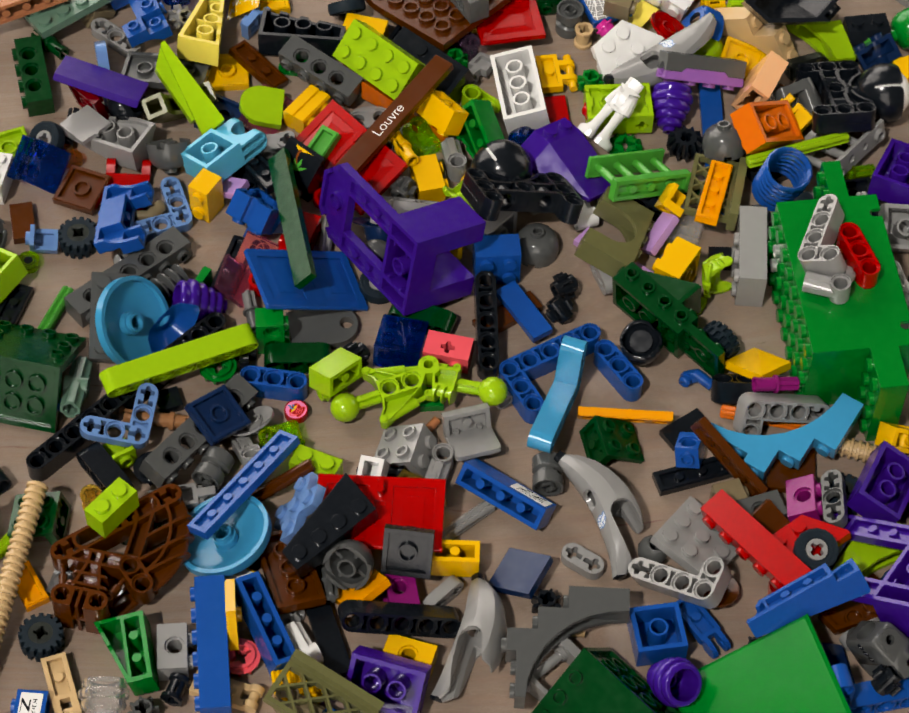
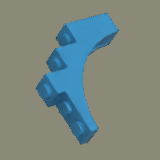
(792, 447)

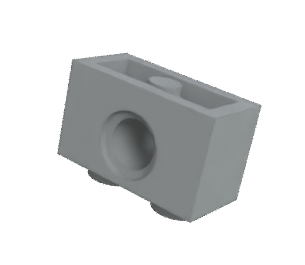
(169, 638)

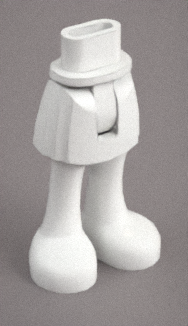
(623, 102)

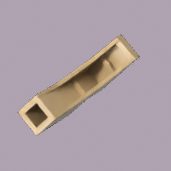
(747, 28)

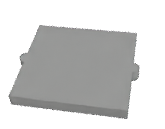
(85, 124)

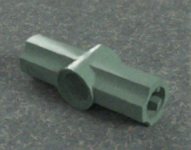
(76, 386)

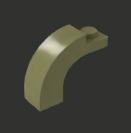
(163, 108)

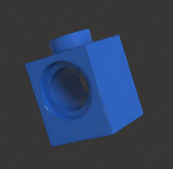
(689, 451)

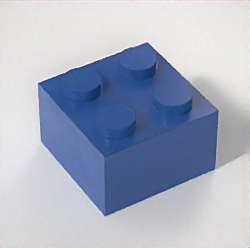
(498, 255)
(657, 633)

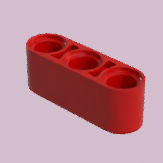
(858, 255)

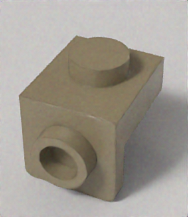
(104, 12)

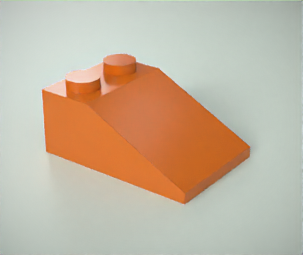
(766, 125)

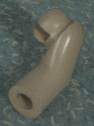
(157, 208)

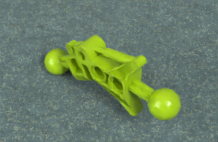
(445, 384)

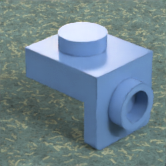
(42, 240)

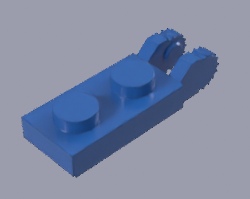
(703, 627)

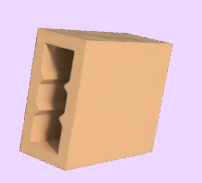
(761, 80)

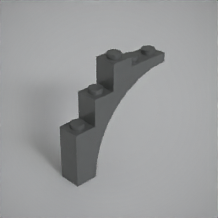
(581, 610)

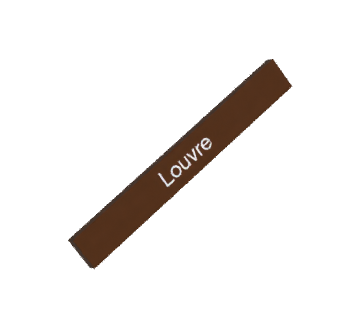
(397, 113)

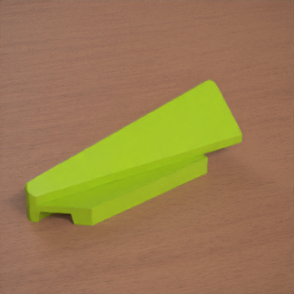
(186, 91)

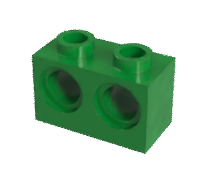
(271, 327)

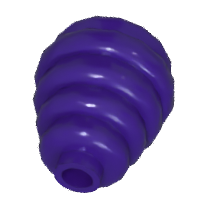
(671, 104)
(201, 295)
(675, 681)

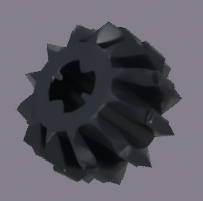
(684, 143)

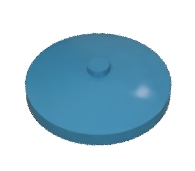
(126, 315)
(234, 544)

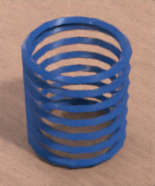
(776, 160)

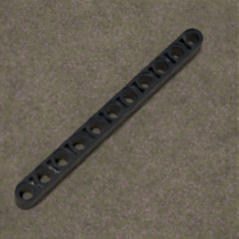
(69, 446)

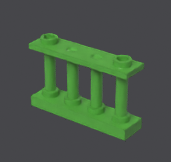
(636, 186)

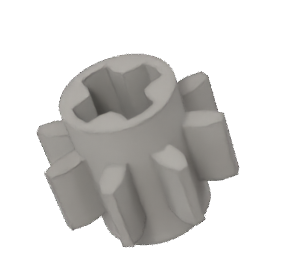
(178, 16)

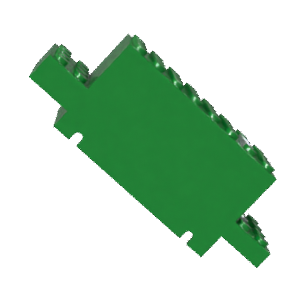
(849, 345)

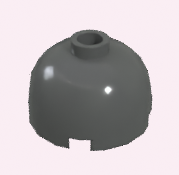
(722, 142)
(167, 153)
(538, 245)
(349, 564)

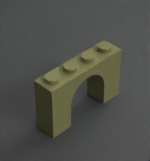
(631, 220)

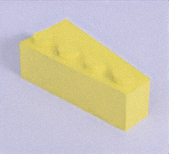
(202, 33)

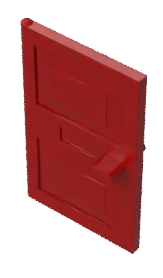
(512, 23)
(379, 172)
(398, 502)

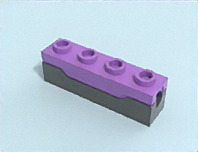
(701, 69)

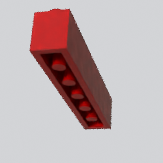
(752, 540)

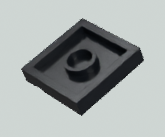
(407, 551)

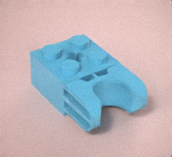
(223, 149)

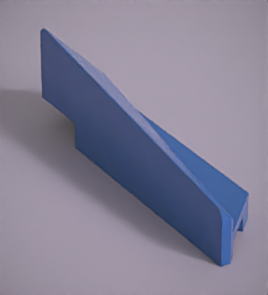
(808, 595)

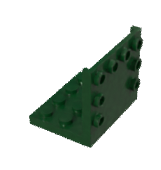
(32, 374)
(601, 684)

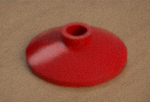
(665, 24)

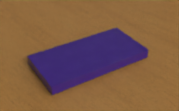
(100, 81)

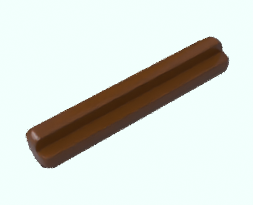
(284, 480)

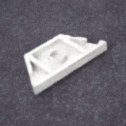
(621, 45)

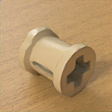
(583, 35)

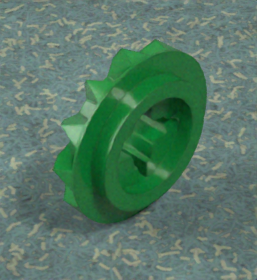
(618, 141)
(228, 370)

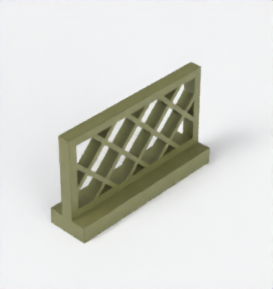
(733, 192)
(329, 682)

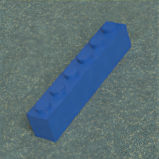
(212, 645)

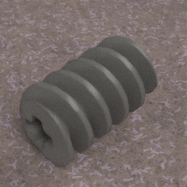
(168, 279)

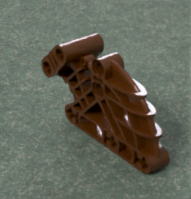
(87, 595)

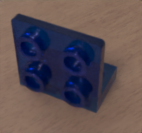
(39, 163)
(399, 341)

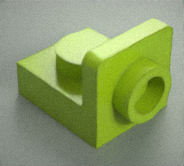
(122, 455)

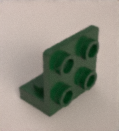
(610, 439)
(52, 520)

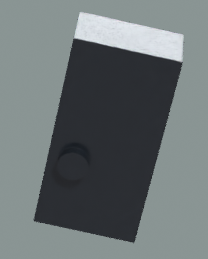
(424, 52)

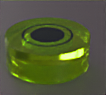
(30, 261)

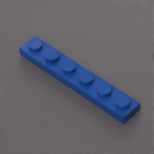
(243, 484)

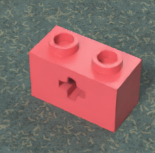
(449, 349)

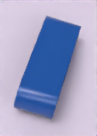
(622, 379)
(276, 383)

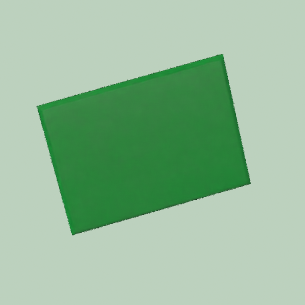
(772, 675)

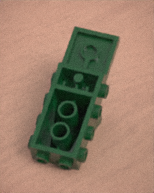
(671, 309)

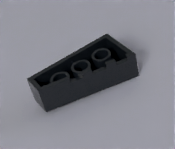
(278, 28)
(338, 518)

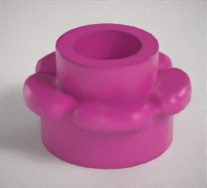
(604, 27)

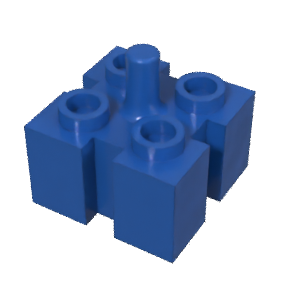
(256, 210)

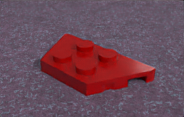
(790, 532)

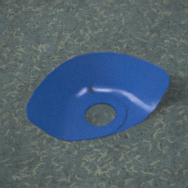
(702, 11)
(182, 318)

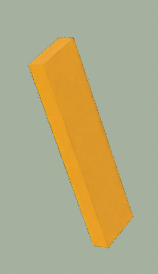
(713, 193)
(628, 415)

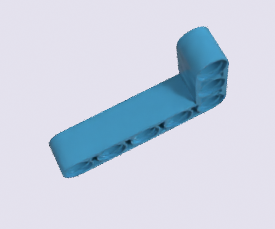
(560, 396)

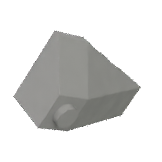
(123, 141)

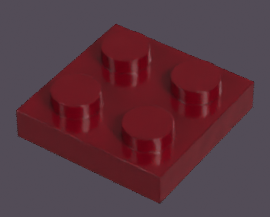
(94, 101)

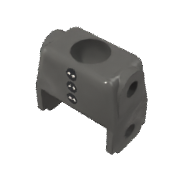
(879, 644)

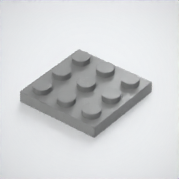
(690, 540)

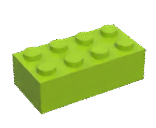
(377, 59)

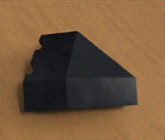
(792, 11)

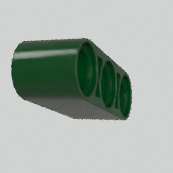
(437, 317)
(295, 356)

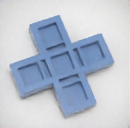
(305, 501)

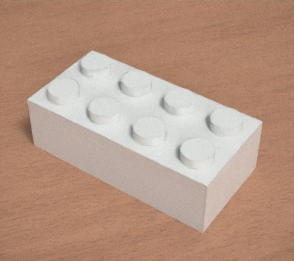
(519, 89)

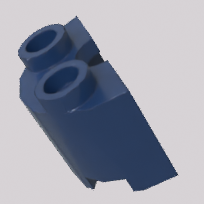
(879, 50)

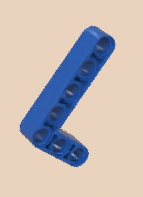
(541, 365)
(863, 697)

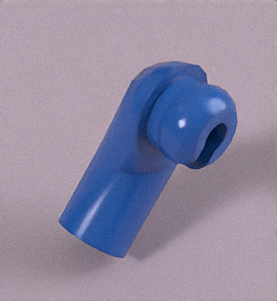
(695, 376)

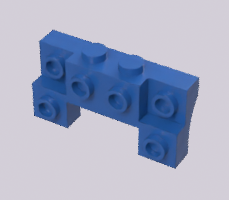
(149, 22)
(117, 218)

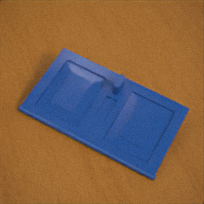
(331, 290)

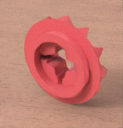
(252, 658)

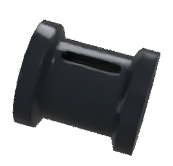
(175, 698)

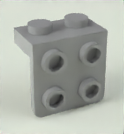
(470, 432)
(407, 446)

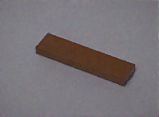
(727, 456)

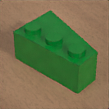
(479, 126)
(132, 649)

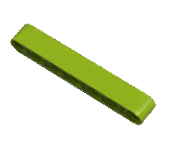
(178, 360)

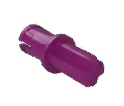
(775, 384)

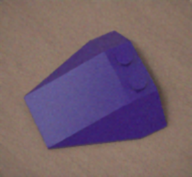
(565, 150)

